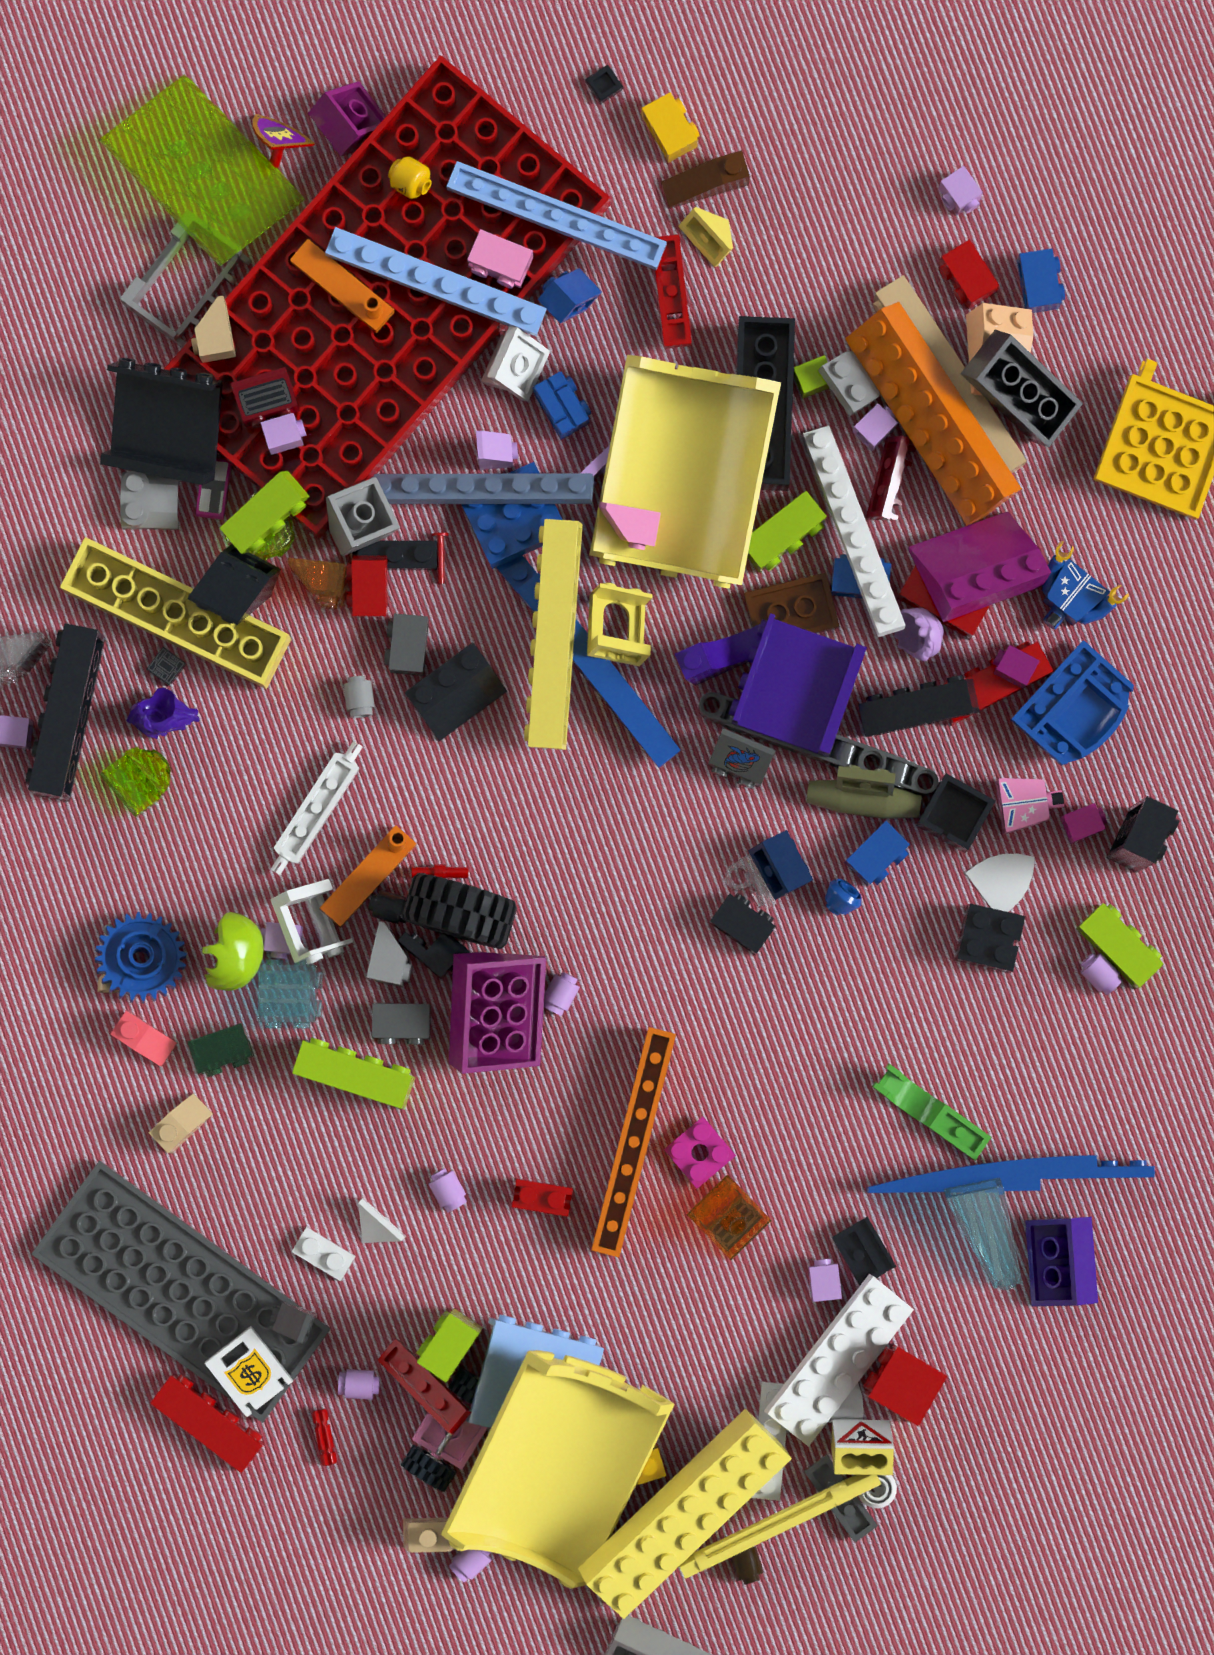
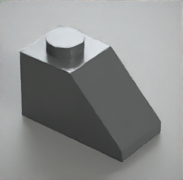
(293, 1321)

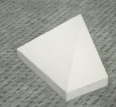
(375, 1226)

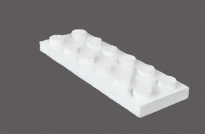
(838, 1360)

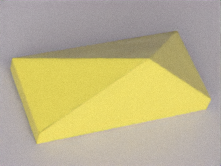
(709, 234)

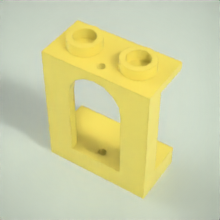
(628, 651)

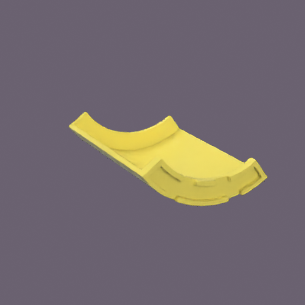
(698, 456)
(557, 1465)

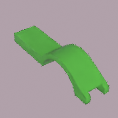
(932, 1112)

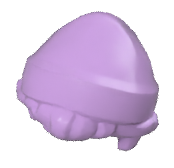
(921, 633)

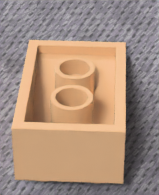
(988, 317)

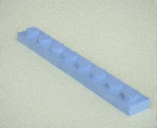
(556, 215)
(435, 281)

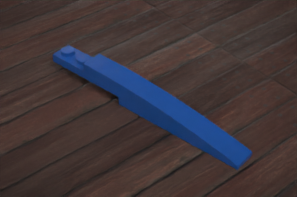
(600, 674)
(1017, 1174)

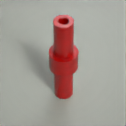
(441, 870)

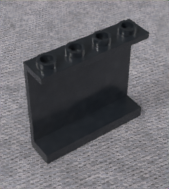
(164, 422)

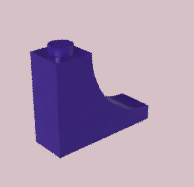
(714, 658)

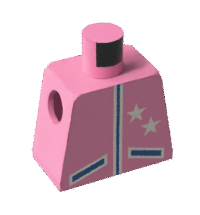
(1025, 803)

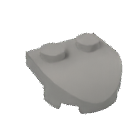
(849, 382)

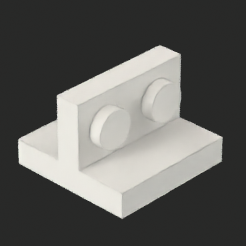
(516, 363)

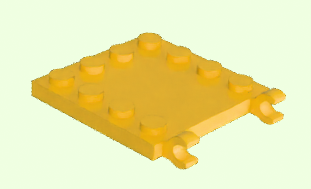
(1160, 446)

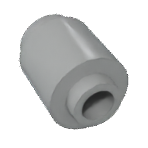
(359, 697)

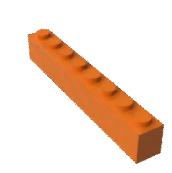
(633, 1142)

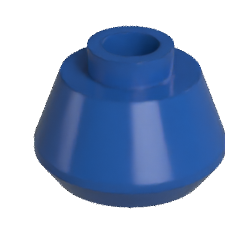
(842, 897)

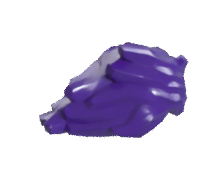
(161, 714)

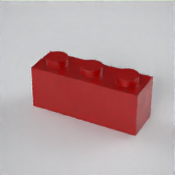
(917, 596)

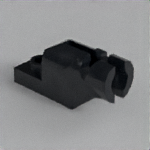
(438, 956)

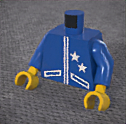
(1075, 593)

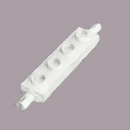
(316, 808)

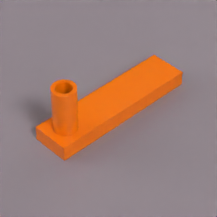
(342, 286)
(368, 876)

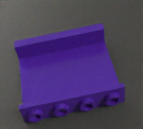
(797, 686)

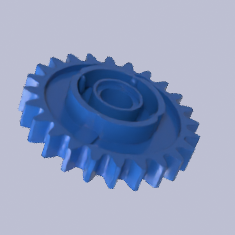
(145, 937)

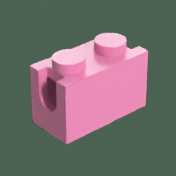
(499, 259)

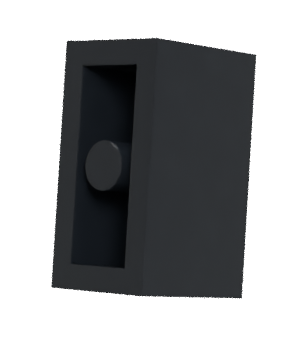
(743, 923)

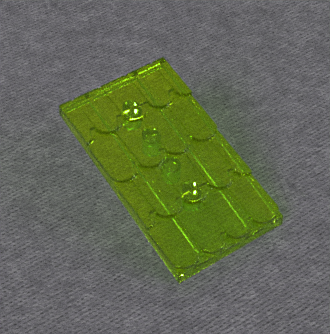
(202, 169)

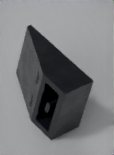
(235, 585)

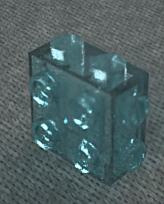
(289, 994)

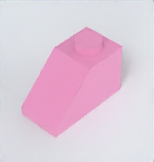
(632, 524)

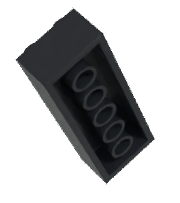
(767, 353)
(66, 712)

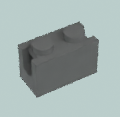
(408, 644)
(401, 1022)

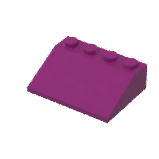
(979, 565)
(496, 1011)

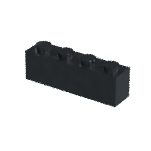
(918, 707)

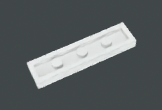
(772, 1488)

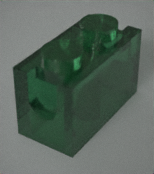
(221, 1050)

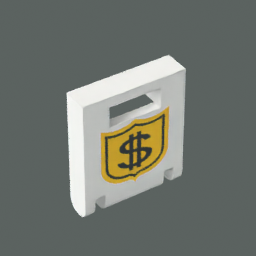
(251, 1376)

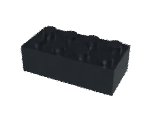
(1021, 388)
(1143, 834)

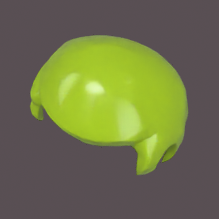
(237, 952)

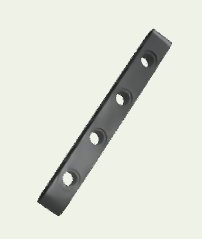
(843, 752)

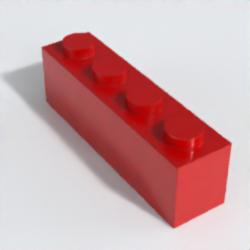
(993, 688)
(207, 1422)

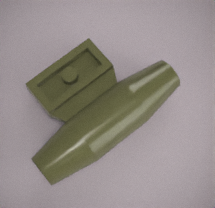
(864, 794)

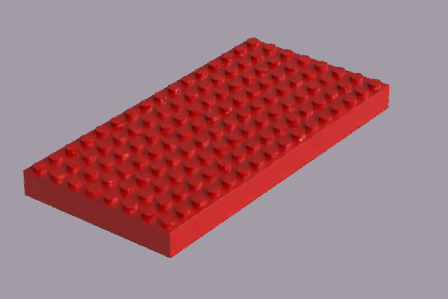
(363, 387)

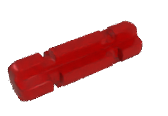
(324, 1437)

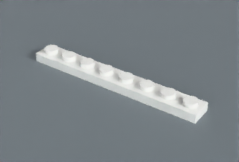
(853, 531)

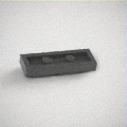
(851, 1513)

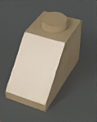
(214, 334)
(180, 1123)

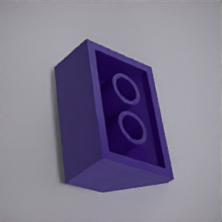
(1061, 1261)

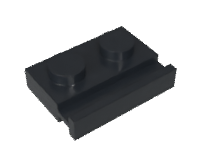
(863, 1250)

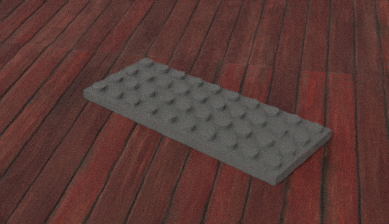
(167, 1279)

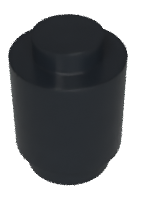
(387, 907)

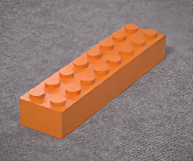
(933, 413)

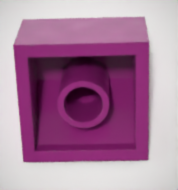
(346, 116)

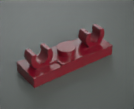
(889, 478)

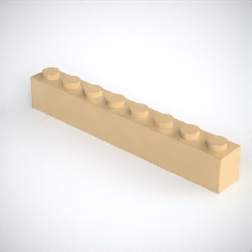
(902, 292)

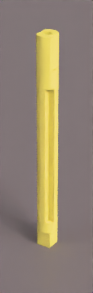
(778, 1523)

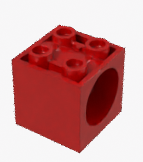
(904, 1384)

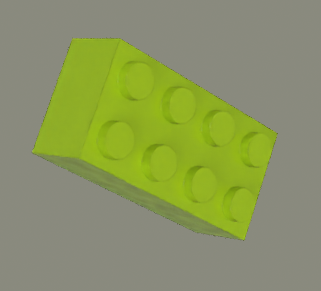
(353, 1074)
(449, 1345)

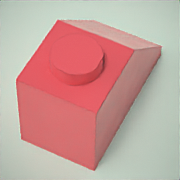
(143, 1038)

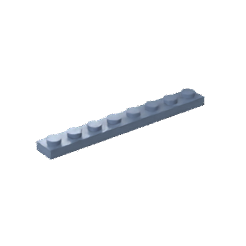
(487, 488)

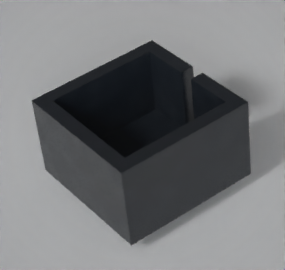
(955, 812)
(989, 938)

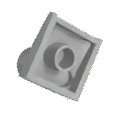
(148, 502)

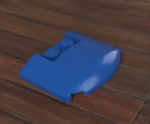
(1076, 706)

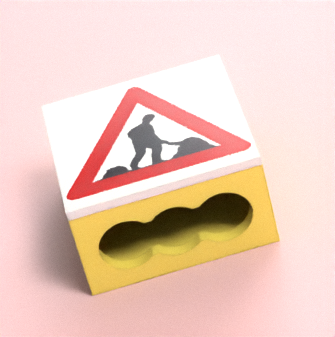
(862, 1447)

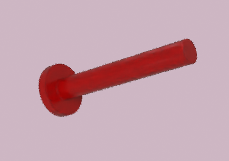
(440, 556)

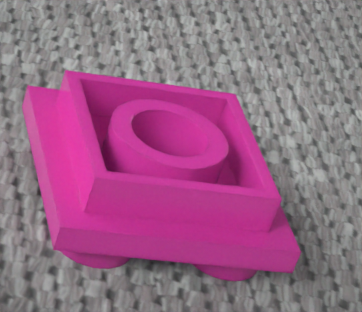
(718, 1152)

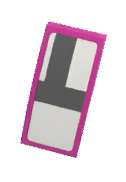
(214, 495)

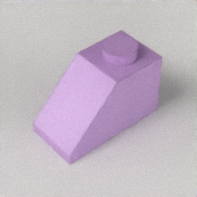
(495, 450)

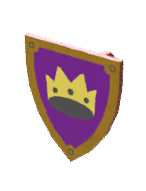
(278, 137)

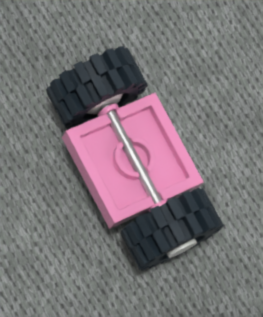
(451, 1447)

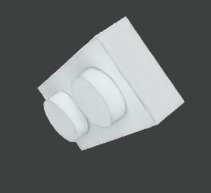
(323, 1253)

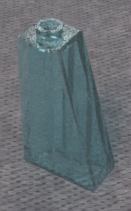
(987, 1226)

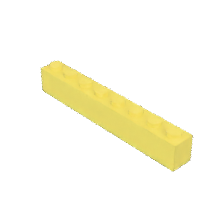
(554, 634)

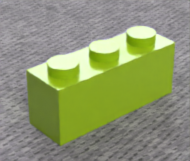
(265, 513)
(785, 532)
(1120, 945)

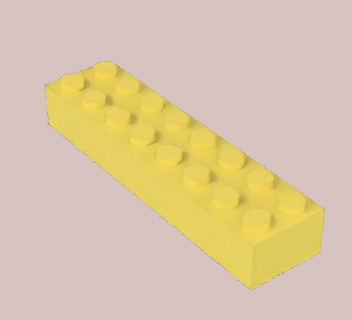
(163, 609)
(684, 1514)

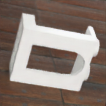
(313, 896)

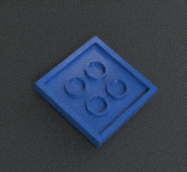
(509, 529)

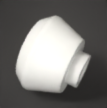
(883, 1495)

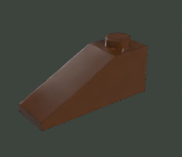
(707, 180)

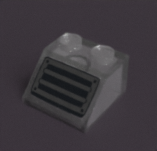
(20, 655)

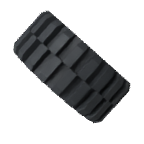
(459, 910)

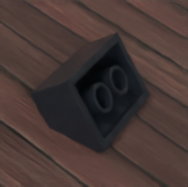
(455, 691)

